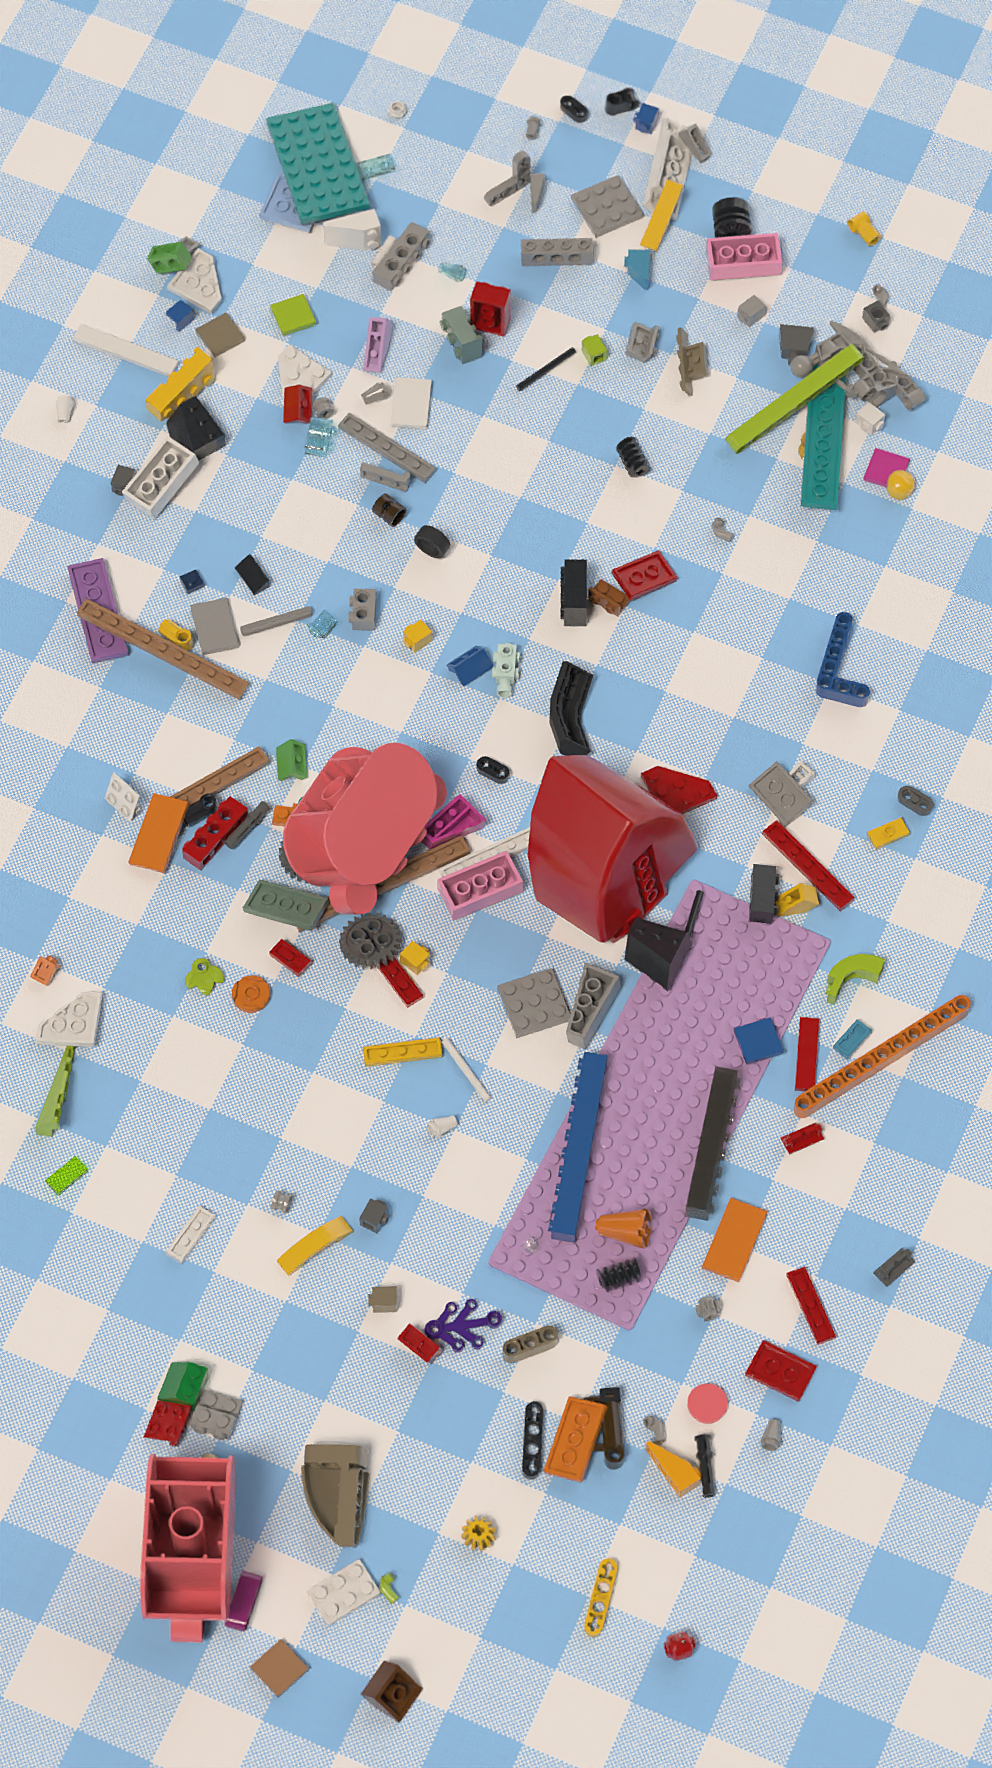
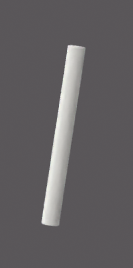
(466, 1070)

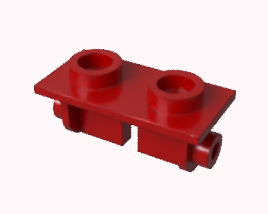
(802, 1138)

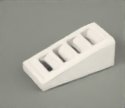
(810, 775)

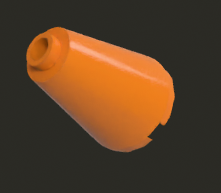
(626, 1227)

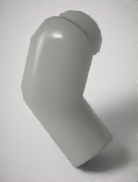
(881, 294)
(655, 1426)

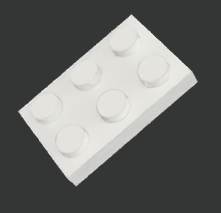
(343, 1592)

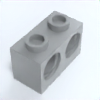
(365, 609)

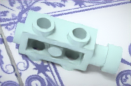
(505, 669)

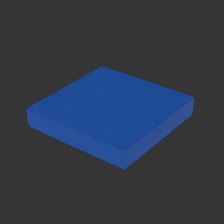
(758, 1041)

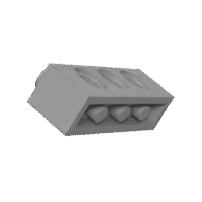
(557, 252)
(383, 273)

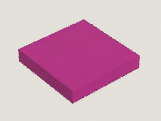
(882, 465)

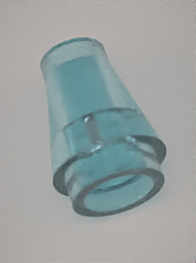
(453, 271)

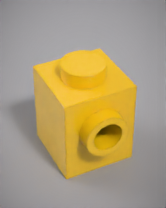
(417, 636)
(415, 958)

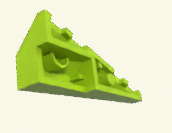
(51, 1111)

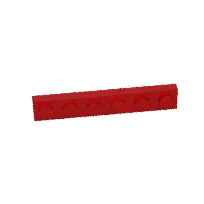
(808, 865)

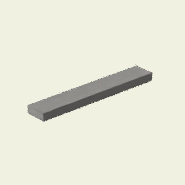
(387, 448)

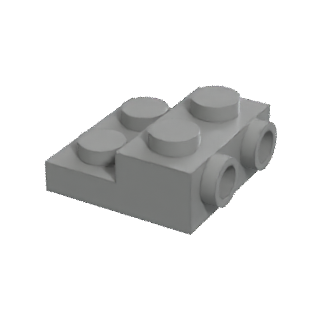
(216, 1415)

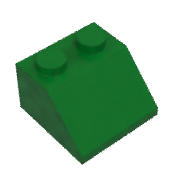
(184, 1384)

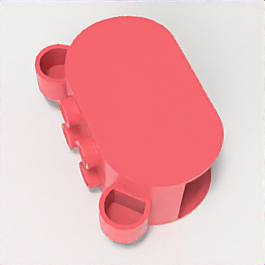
(361, 821)
(188, 1543)

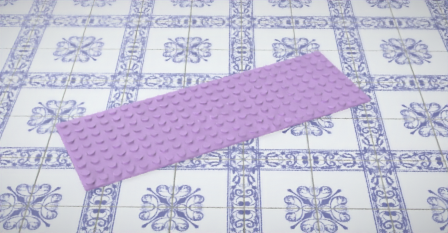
(657, 1101)

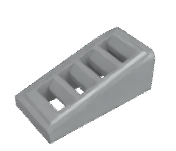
(692, 137)
(537, 184)

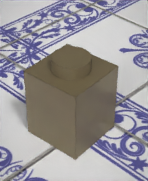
(383, 1299)

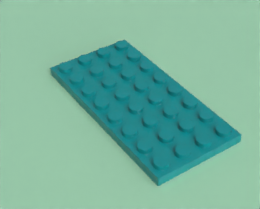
(317, 163)

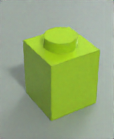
(593, 350)

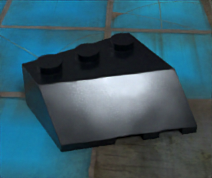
(195, 429)
(656, 950)

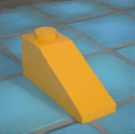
(676, 1470)

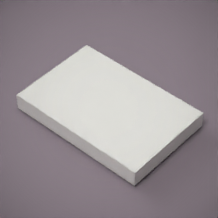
(410, 403)

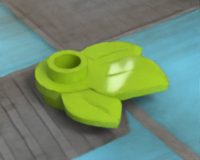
(203, 979)

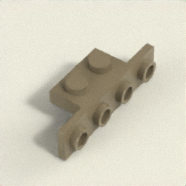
(692, 361)

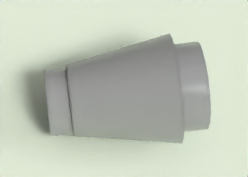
(375, 393)
(771, 1436)

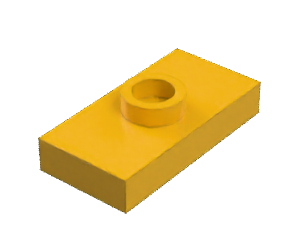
(888, 833)

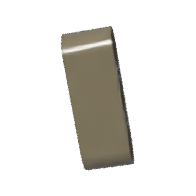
(535, 1336)

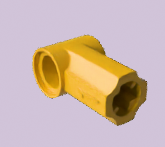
(862, 225)
(176, 634)

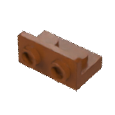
(608, 597)

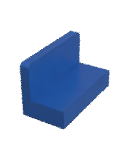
(470, 665)

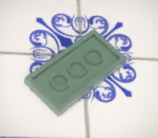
(285, 905)

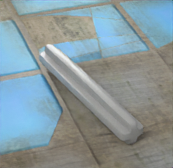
(276, 621)

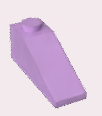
(377, 343)

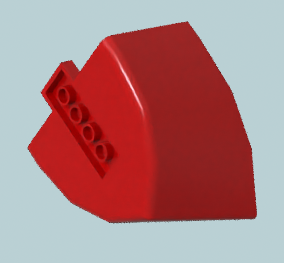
(601, 845)

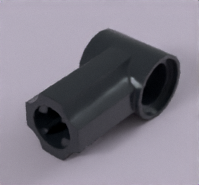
(198, 810)

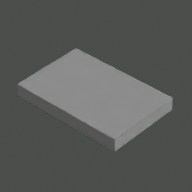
(214, 626)
(781, 794)

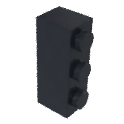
(763, 894)

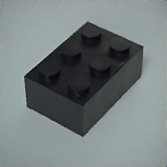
(573, 592)

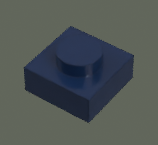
(191, 581)

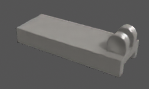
(385, 477)

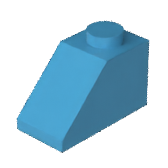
(638, 266)

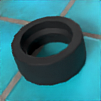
(432, 541)

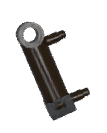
(611, 1426)

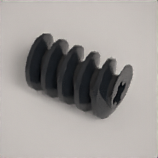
(632, 457)
(619, 1274)

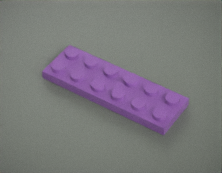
(92, 582)

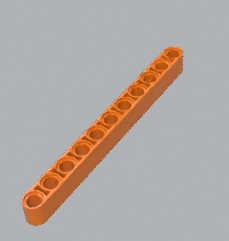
(886, 1048)

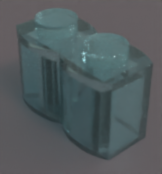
(319, 437)

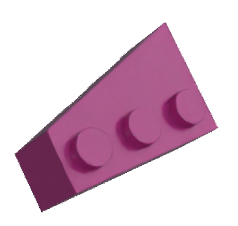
(452, 821)

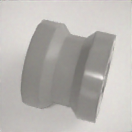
(323, 408)
(281, 1201)

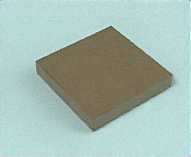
(220, 334)

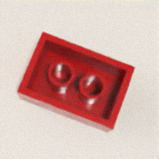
(490, 308)

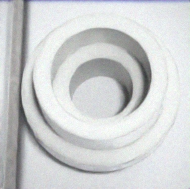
(397, 105)

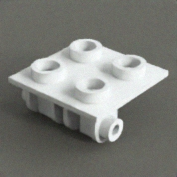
(123, 798)

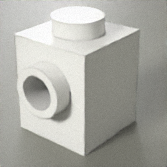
(870, 418)

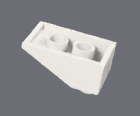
(354, 231)

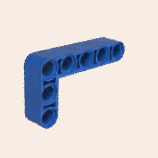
(832, 662)

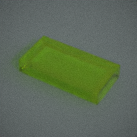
(66, 1175)

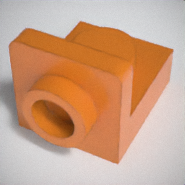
(281, 814)
(45, 969)

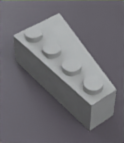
(592, 1001)

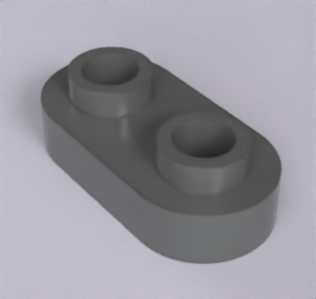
(916, 800)

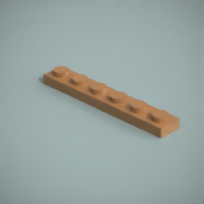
(224, 776)

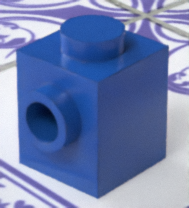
(646, 118)

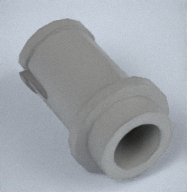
(533, 124)

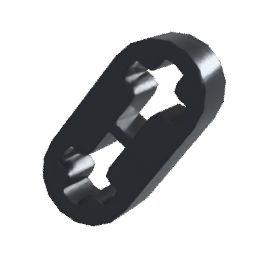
(576, 107)
(491, 772)

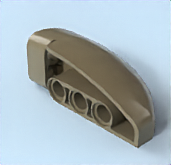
(337, 1489)

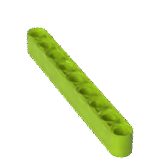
(794, 398)

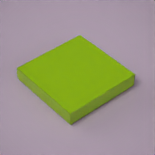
(293, 314)

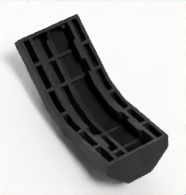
(567, 707)

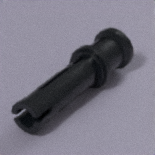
(704, 1456)

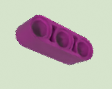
(244, 1601)

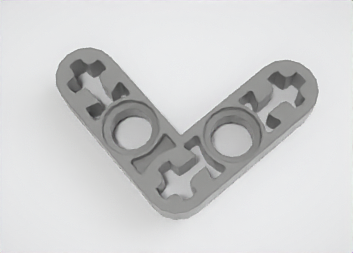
(519, 179)

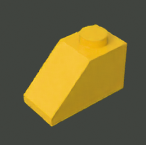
(797, 900)

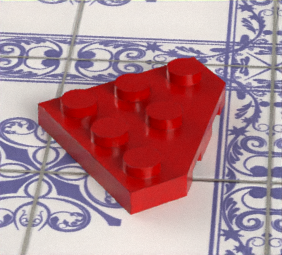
(678, 789)

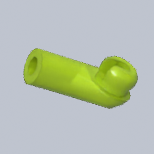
(385, 1587)

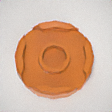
(251, 994)

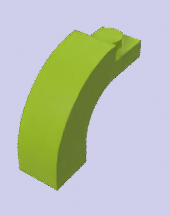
(852, 967)

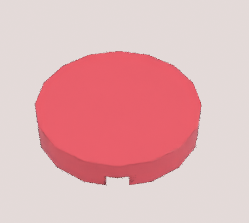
(707, 1403)

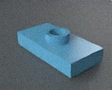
(852, 1039)

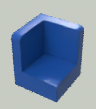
(181, 315)

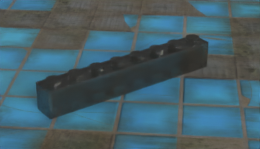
(711, 1143)

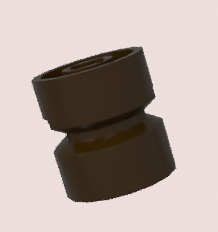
(389, 510)

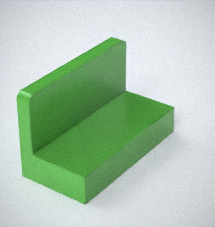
(291, 760)

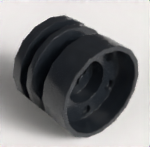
(731, 217)

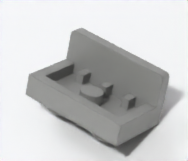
(641, 342)

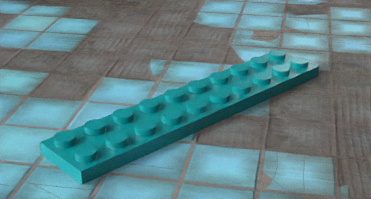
(823, 448)

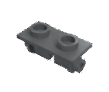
(894, 1266)

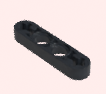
(535, 1440)

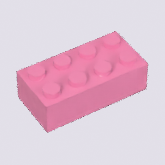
(743, 256)
(480, 885)

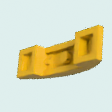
(313, 1243)

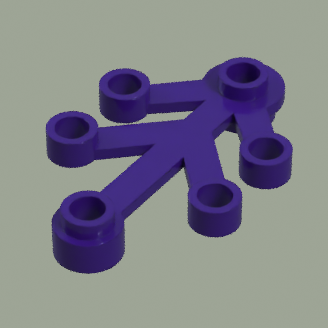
(459, 1325)

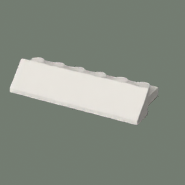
(669, 162)

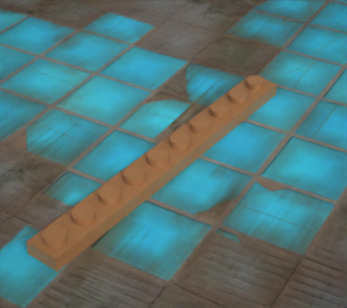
(162, 649)
(415, 868)

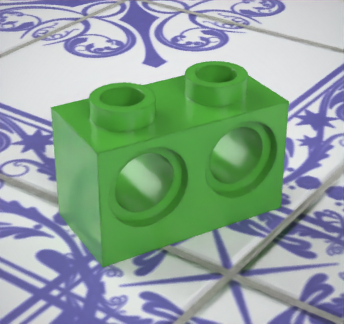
(169, 257)

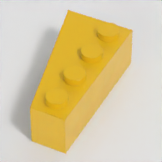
(181, 385)

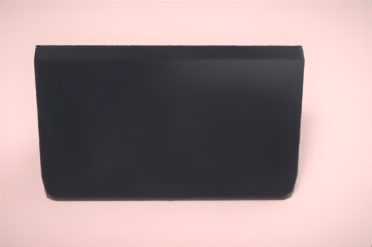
(252, 575)

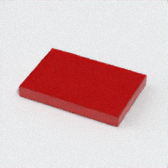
(644, 575)
(780, 1370)

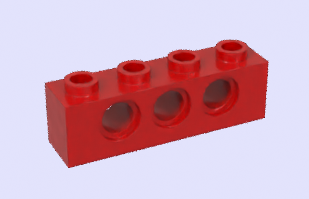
(200, 856)

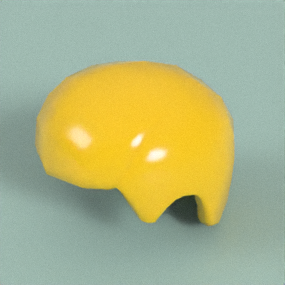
(900, 484)

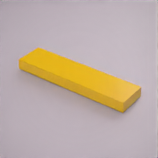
(661, 215)
(402, 1052)

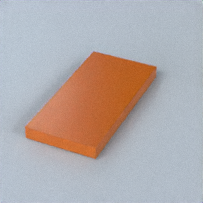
(158, 833)
(734, 1240)
(575, 1439)

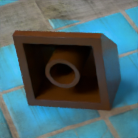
(391, 1690)

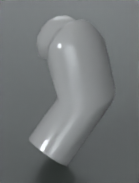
(719, 530)

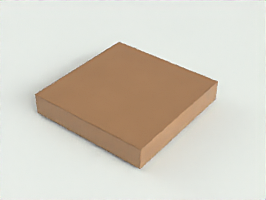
(279, 1668)

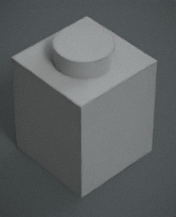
(751, 311)

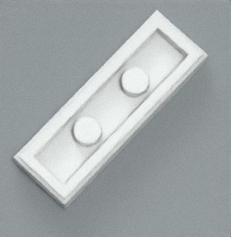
(190, 1234)

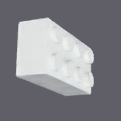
(160, 477)

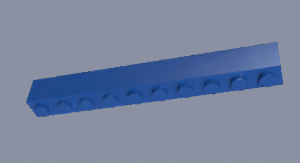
(579, 1146)

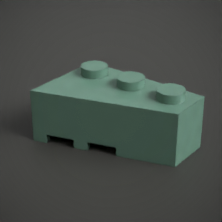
(461, 334)

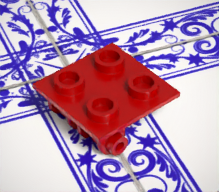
(168, 1422)

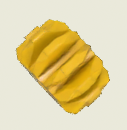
(471, 1536)

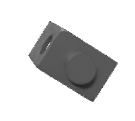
(795, 341)

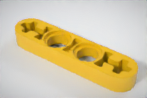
(598, 1597)

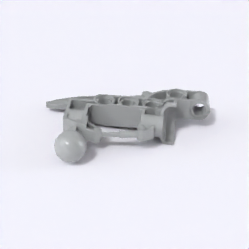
(866, 387)

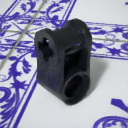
(620, 102)

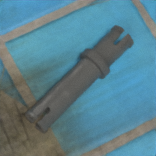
(253, 818)

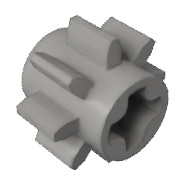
(708, 1308)

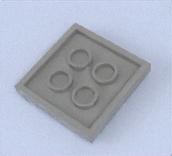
(606, 206)
(534, 1003)

